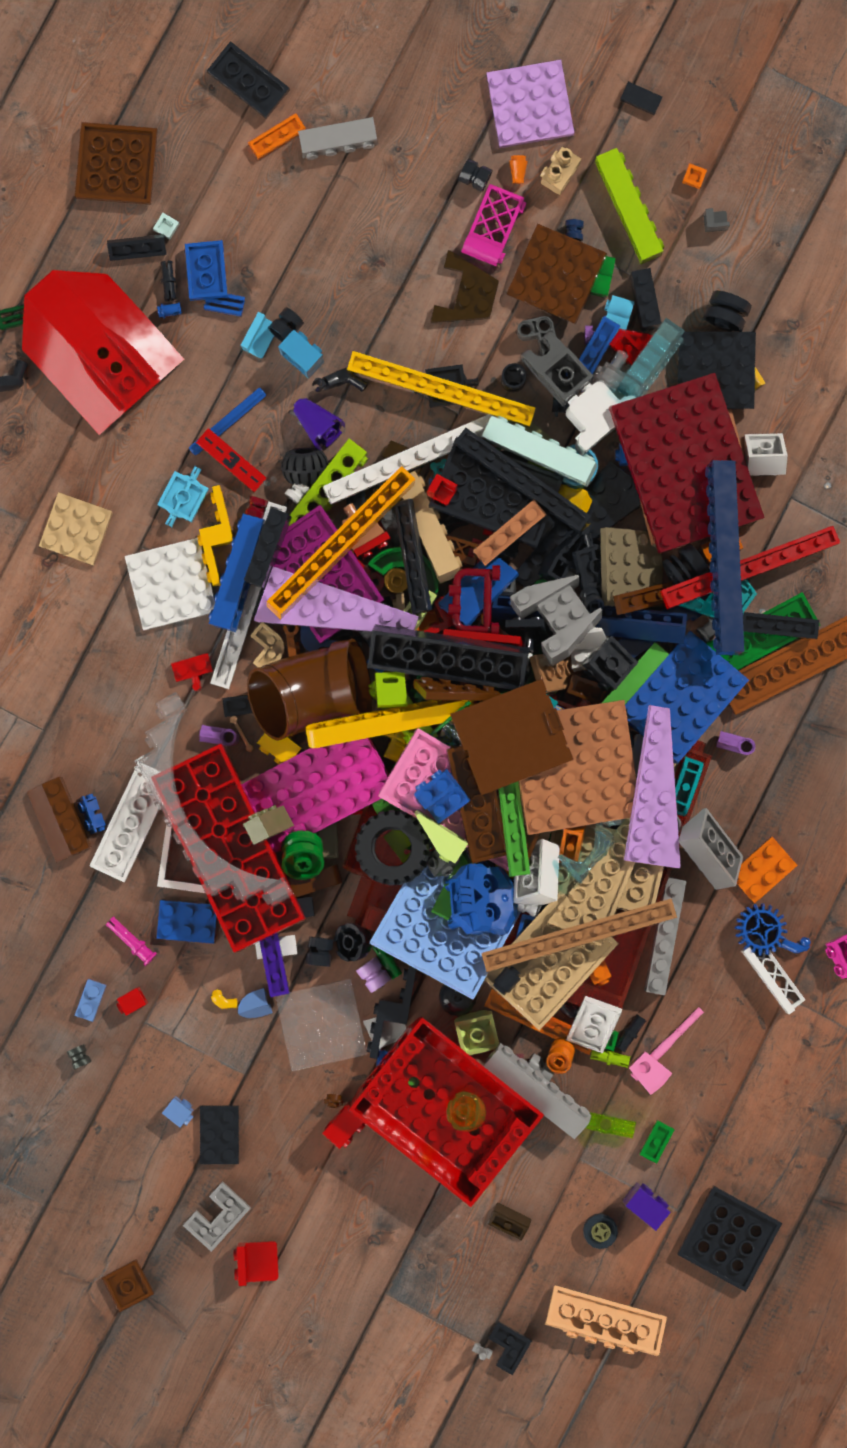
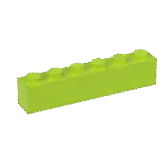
(629, 206)

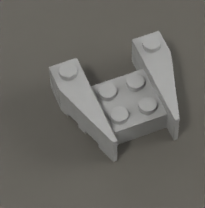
(562, 613)

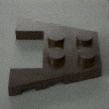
(474, 296)

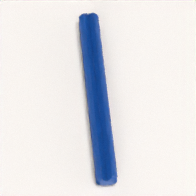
(233, 416)

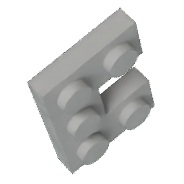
(213, 1233)

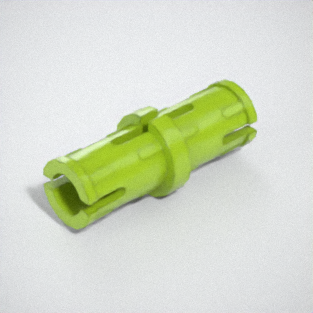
(611, 1057)

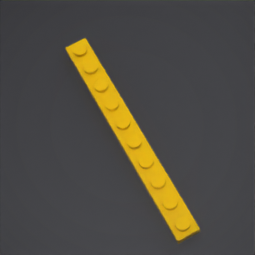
(440, 388)

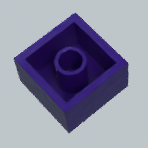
(646, 1206)

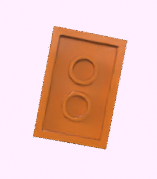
(764, 869)

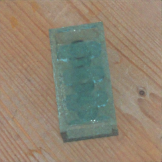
(652, 360)

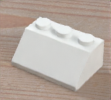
(542, 883)

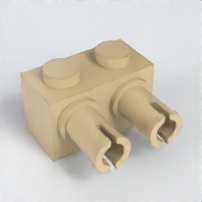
(560, 171)

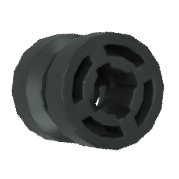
(78, 1056)

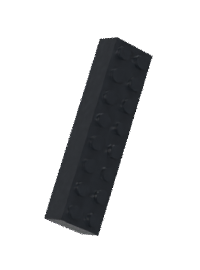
(448, 657)

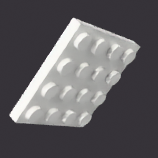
(170, 584)

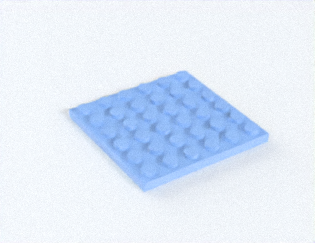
(428, 943)

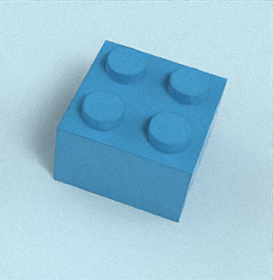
(301, 353)

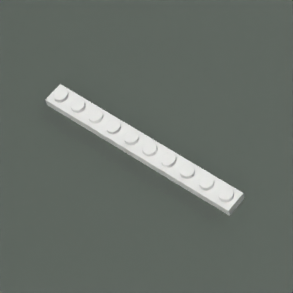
(407, 459)
(234, 641)

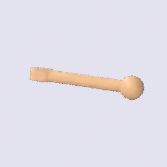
(249, 747)

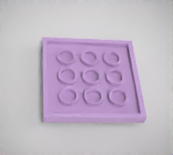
(530, 103)

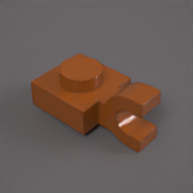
(293, 647)

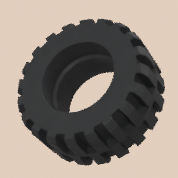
(366, 847)

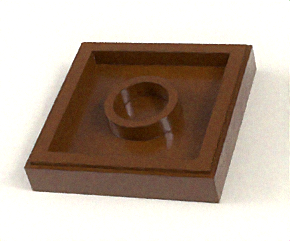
(128, 1285)

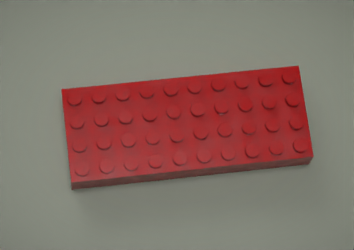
(217, 810)

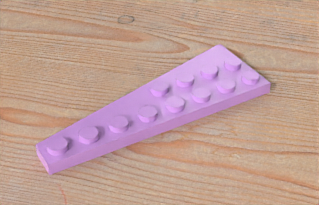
(332, 608)
(653, 818)

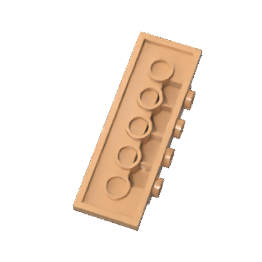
(605, 1322)

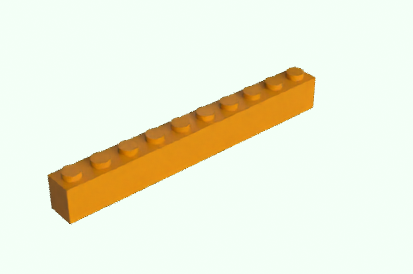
(340, 543)

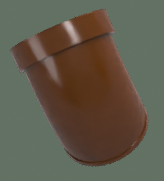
(310, 689)

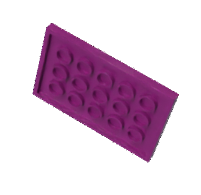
(303, 540)

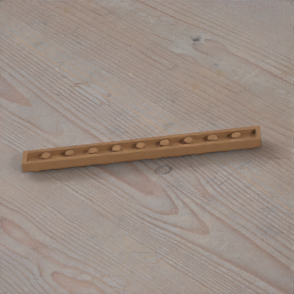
(579, 935)

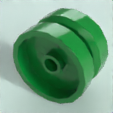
(302, 855)

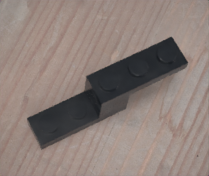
(391, 1011)

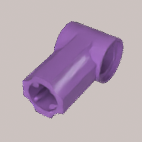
(217, 735)
(733, 743)

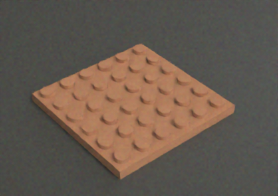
(593, 785)

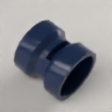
(574, 229)

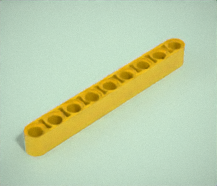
(381, 722)

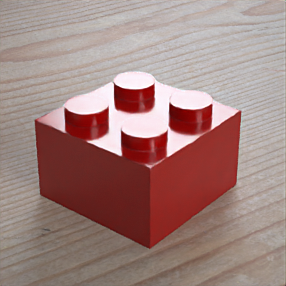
(342, 1127)

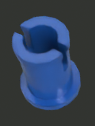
(169, 310)

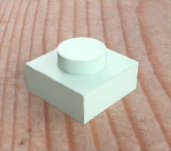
(166, 226)

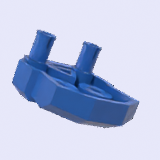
(472, 900)

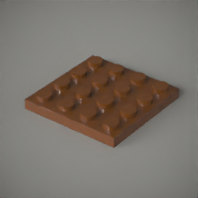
(116, 163)
(556, 273)

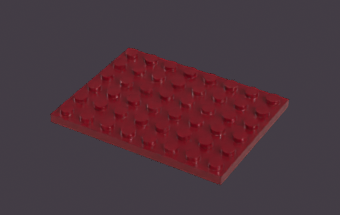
(667, 448)

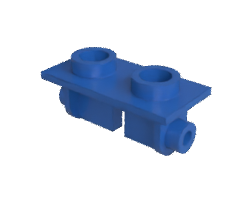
(91, 820)

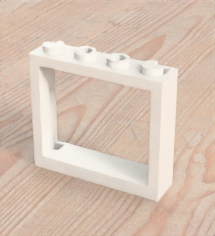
(162, 882)

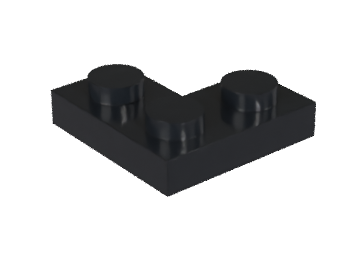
(514, 1346)

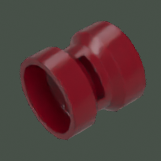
(258, 503)

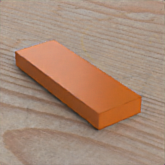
(276, 136)

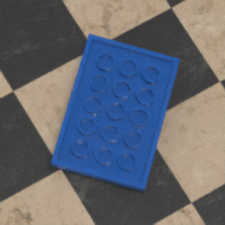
(693, 686)

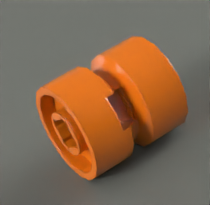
(560, 1056)

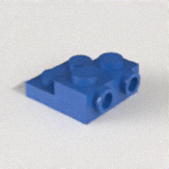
(441, 795)

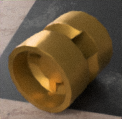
(396, 581)

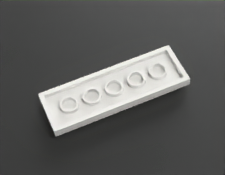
(126, 830)

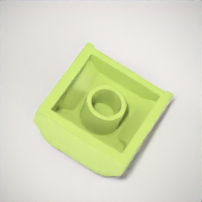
(476, 1032)

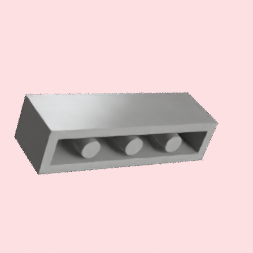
(338, 138)

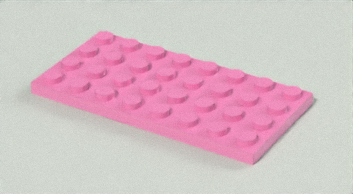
(416, 764)

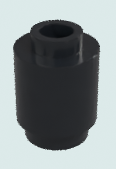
(507, 980)

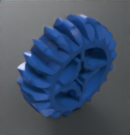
(758, 920)

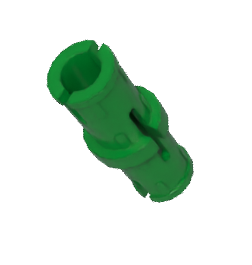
(388, 962)

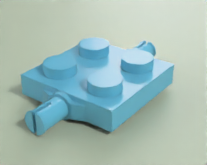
(183, 496)

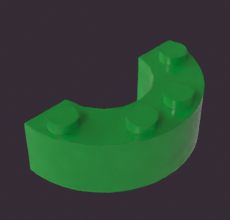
(393, 559)

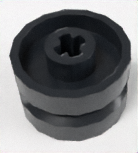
(727, 311)

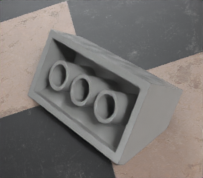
(711, 850)

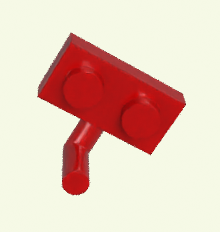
(192, 669)

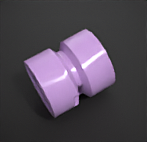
(373, 974)

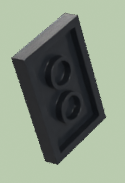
(219, 1134)

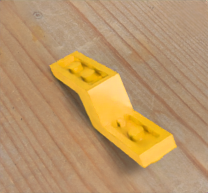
(215, 536)

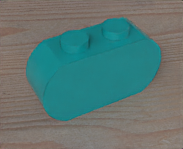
(686, 783)

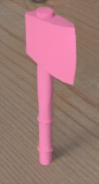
(648, 1069)

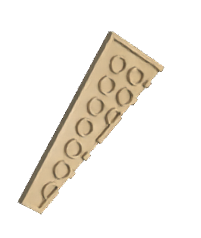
(601, 889)

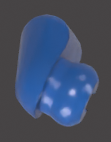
(798, 947)

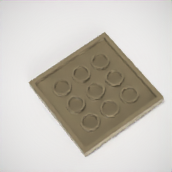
(628, 563)

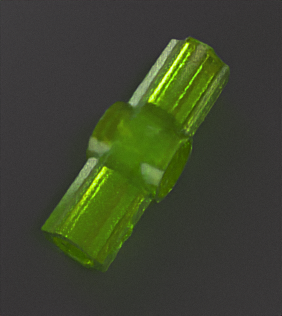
(618, 1126)

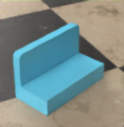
(258, 336)

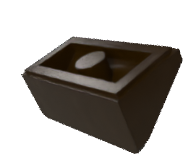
(509, 1221)

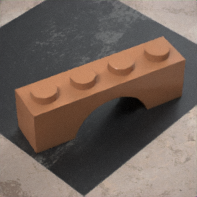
(509, 532)

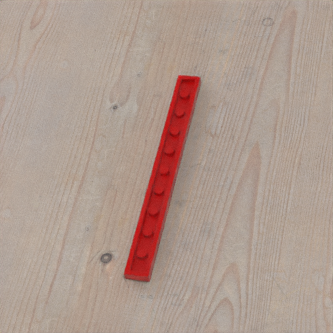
(754, 565)

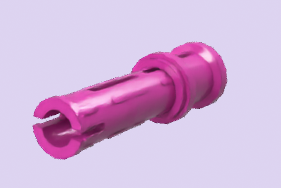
(138, 947)

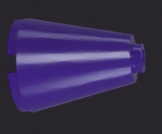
(318, 423)

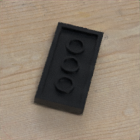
(248, 80)

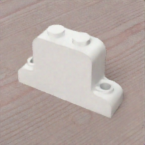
(591, 414)

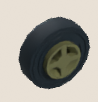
(606, 1232)

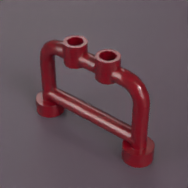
(455, 592)

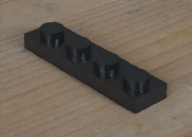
(780, 625)

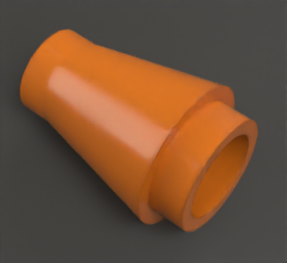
(518, 168)

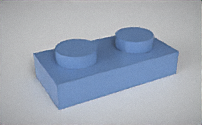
(90, 1000)

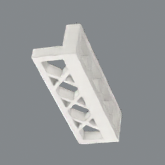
(770, 982)

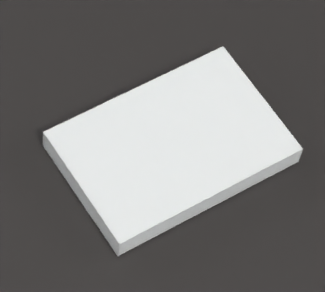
(594, 1024)

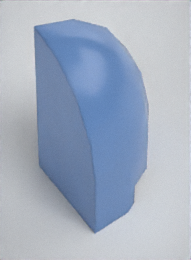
(254, 1005)

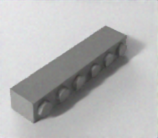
(664, 941)
(538, 1091)

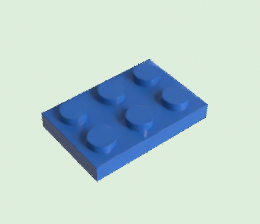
(206, 270)
(186, 922)

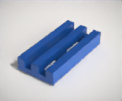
(226, 311)

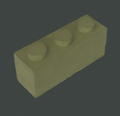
(268, 823)

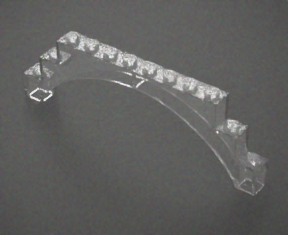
(159, 777)

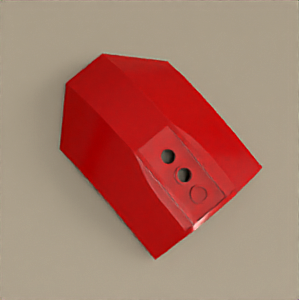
(66, 325)

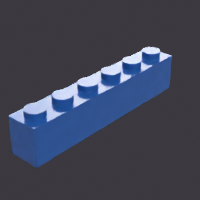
(233, 588)

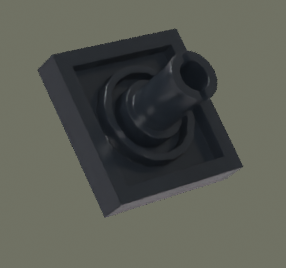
(528, 630)

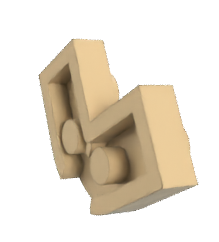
(271, 642)

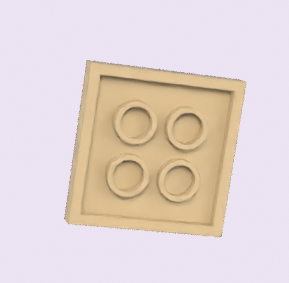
(75, 529)

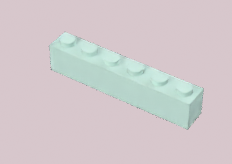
(539, 451)

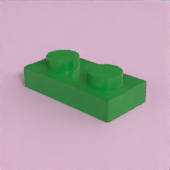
(656, 1141)

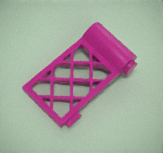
(479, 245)

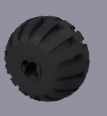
(303, 465)

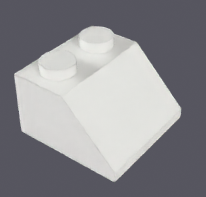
(765, 454)

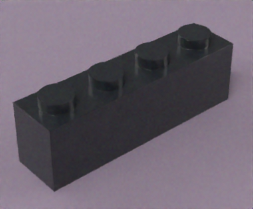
(267, 548)

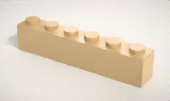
(432, 533)

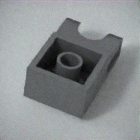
(554, 365)

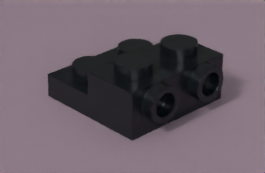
(609, 664)

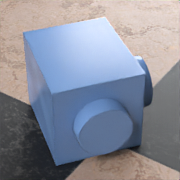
(179, 1111)

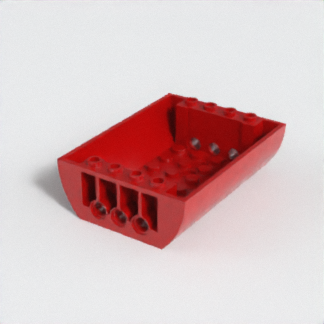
(421, 1125)

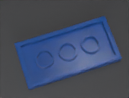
(473, 591)

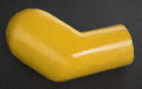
(222, 1002)

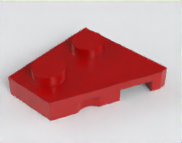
(631, 343)

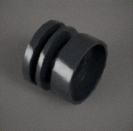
(688, 567)

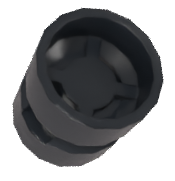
(474, 174)
(286, 323)
(513, 377)
(319, 951)

